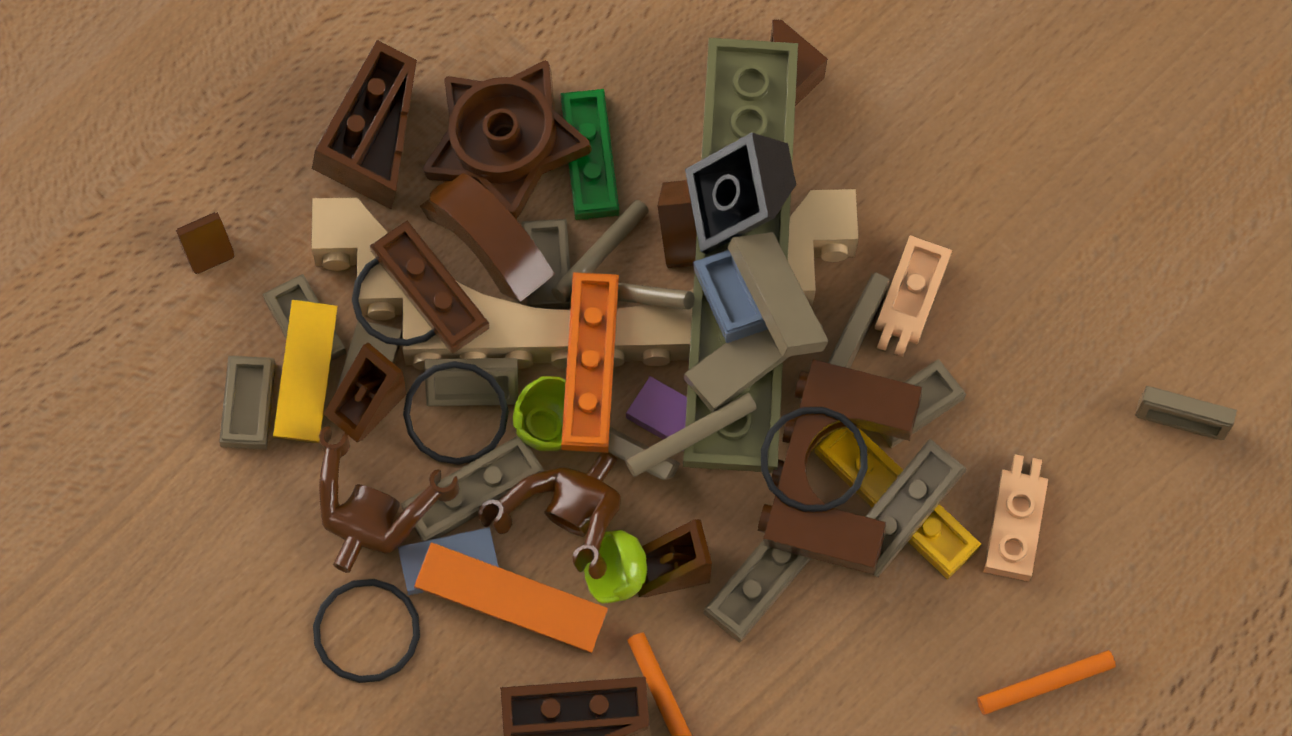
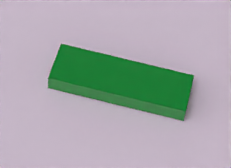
(594, 174)

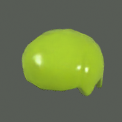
(540, 413)
(624, 571)

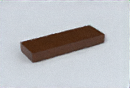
(429, 287)

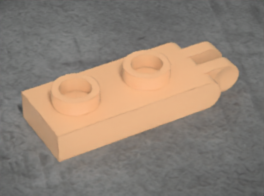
(912, 293)
(1016, 521)

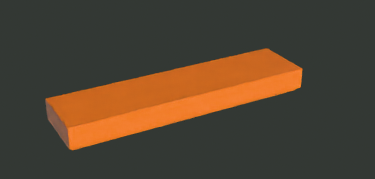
(590, 362)
(511, 597)

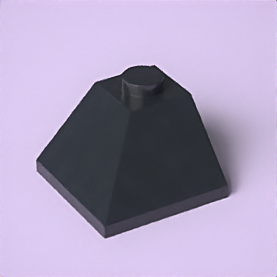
(739, 188)

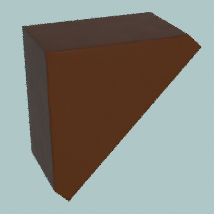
(810, 62)
(677, 224)
(366, 393)
(677, 560)

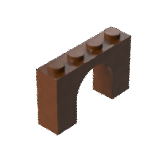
(869, 404)

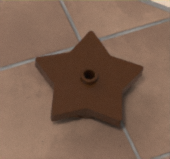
(505, 135)

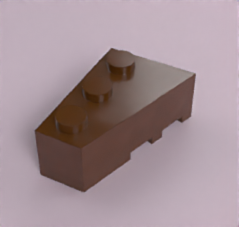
(369, 128)
(576, 708)

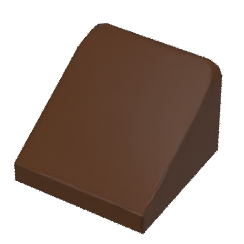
(205, 243)

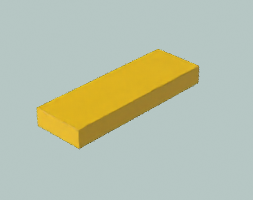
(305, 371)

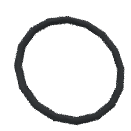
(388, 340)
(460, 365)
(814, 410)
(366, 678)

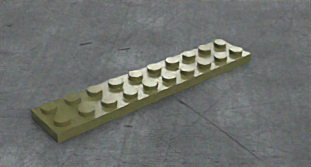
(745, 92)

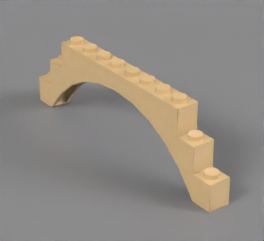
(344, 230)

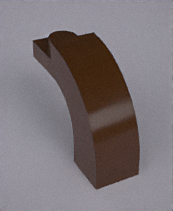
(491, 235)

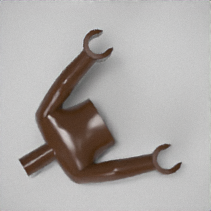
(579, 506)
(369, 513)

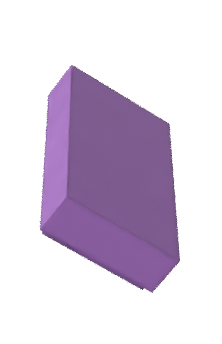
(658, 409)

